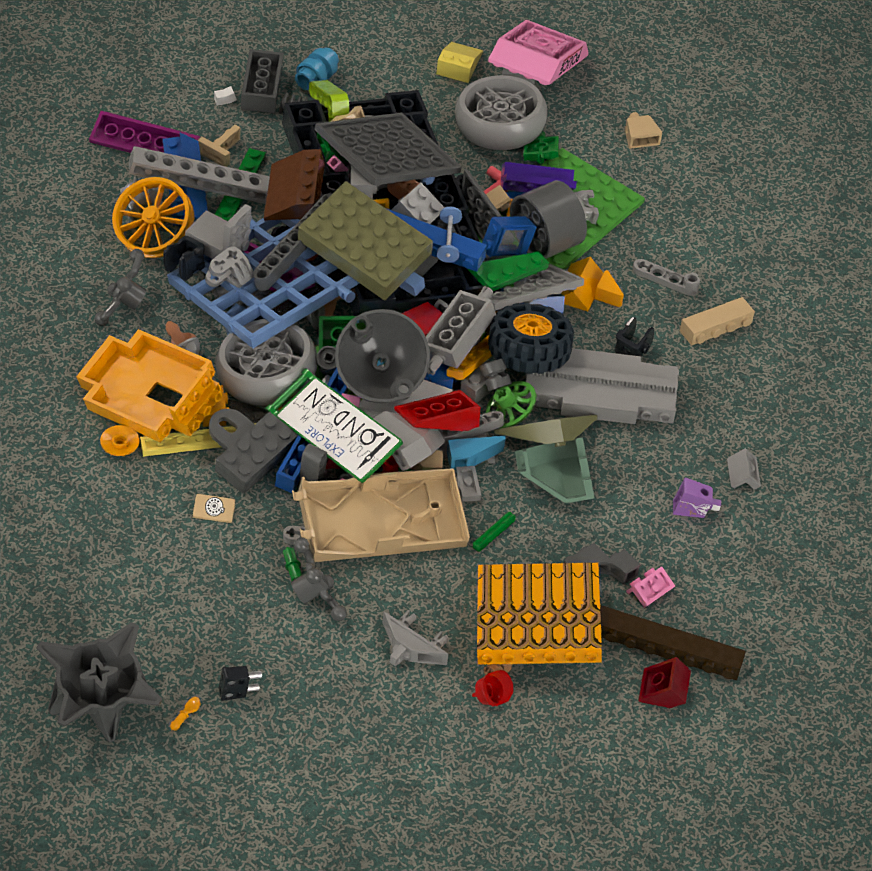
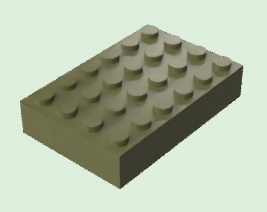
(365, 240)

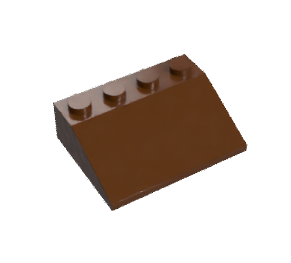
(294, 185)

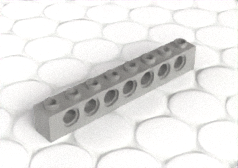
(199, 174)

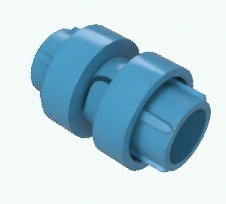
(316, 67)

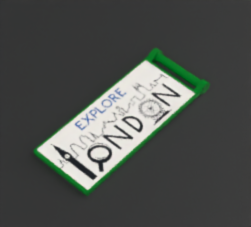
(335, 426)

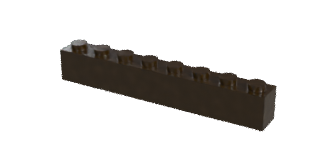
(671, 643)

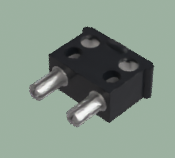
(235, 682)

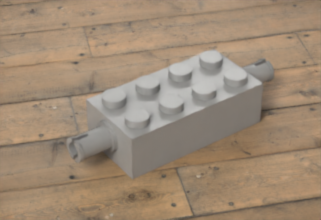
(459, 328)

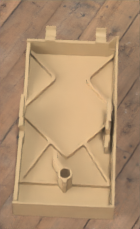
(382, 515)

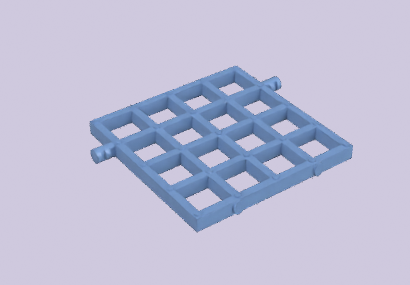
(284, 291)

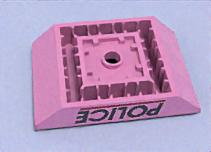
(537, 52)

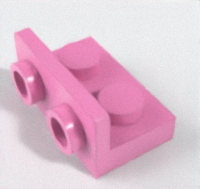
(652, 586)

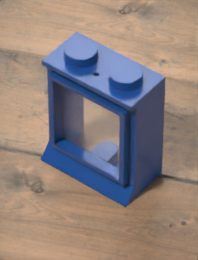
(508, 236)

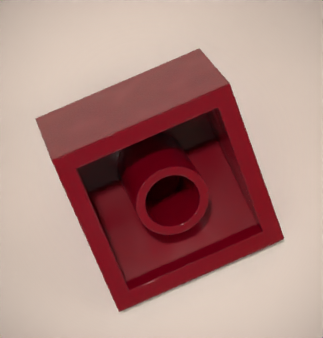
(665, 684)

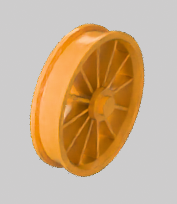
(151, 216)

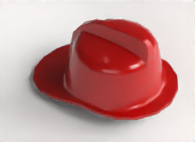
(494, 688)

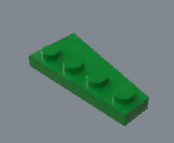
(508, 270)

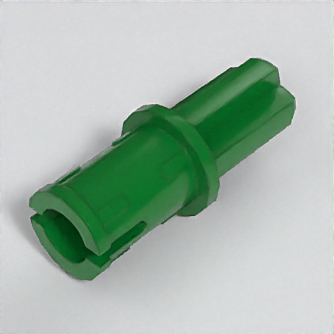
(292, 564)

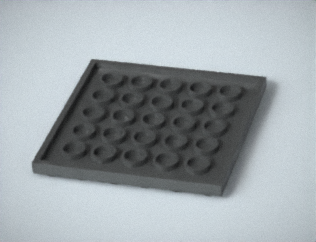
(387, 148)

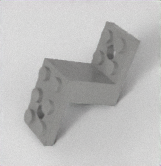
(221, 234)

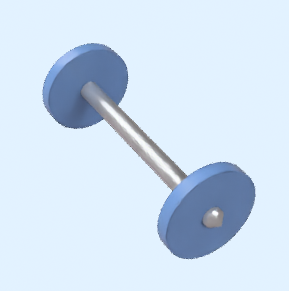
(447, 252)

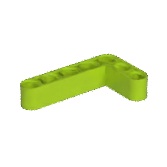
(331, 97)

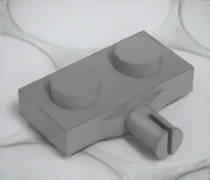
(468, 483)

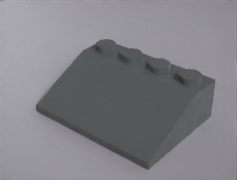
(479, 205)

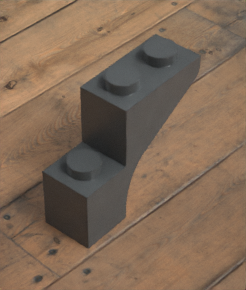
(619, 565)

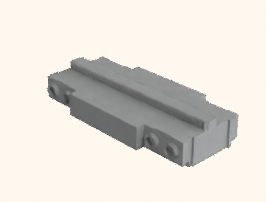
(608, 386)

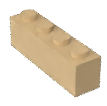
(717, 321)

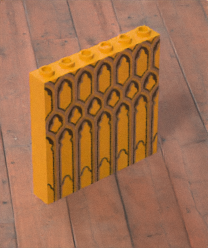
(538, 613)

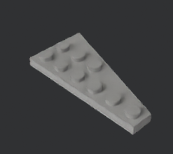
(545, 283)

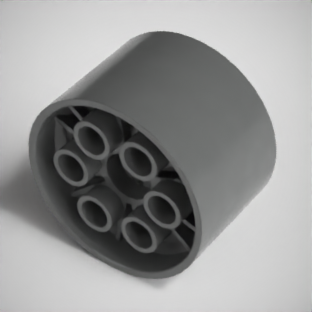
(555, 214)

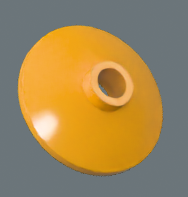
(119, 440)

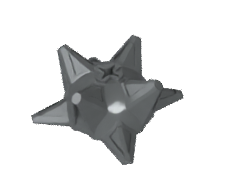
(98, 680)

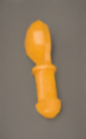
(190, 707)

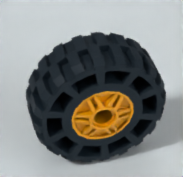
(531, 338)

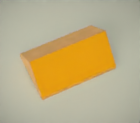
(584, 295)

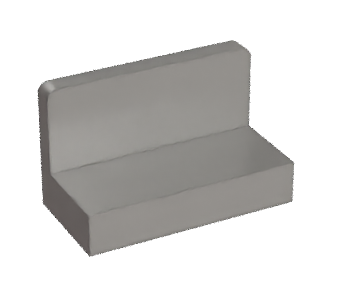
(743, 469)

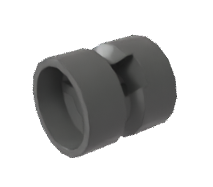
(326, 360)
(495, 375)

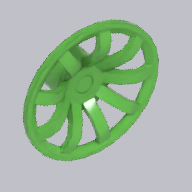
(507, 399)

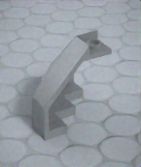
(417, 442)

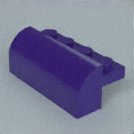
(527, 177)

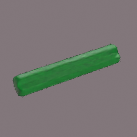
(494, 531)

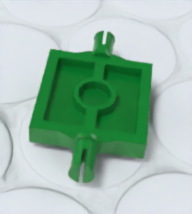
(542, 148)

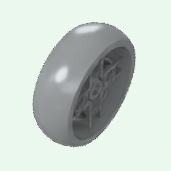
(501, 112)
(266, 368)

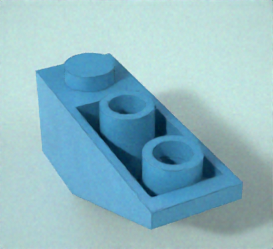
(473, 450)

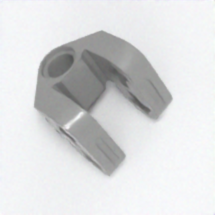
(235, 271)

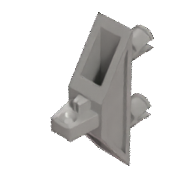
(411, 645)

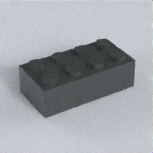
(262, 81)

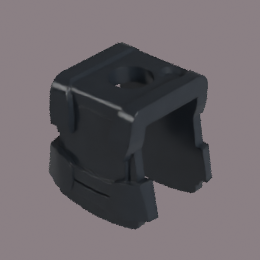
(182, 254)
(623, 340)

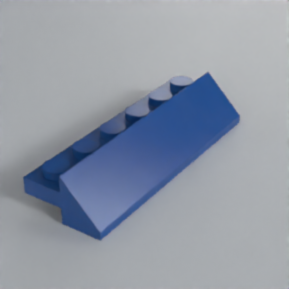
(188, 148)

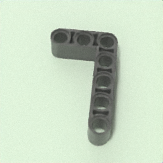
(314, 464)

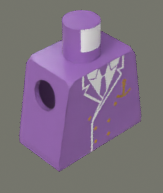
(694, 499)

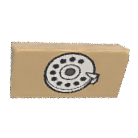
(214, 508)

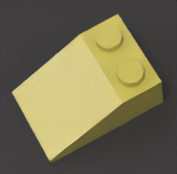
(458, 61)

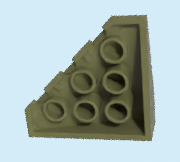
(551, 431)

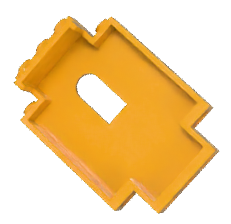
(126, 373)

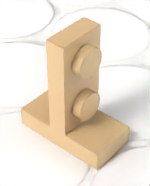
(218, 149)

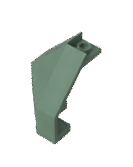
(558, 469)

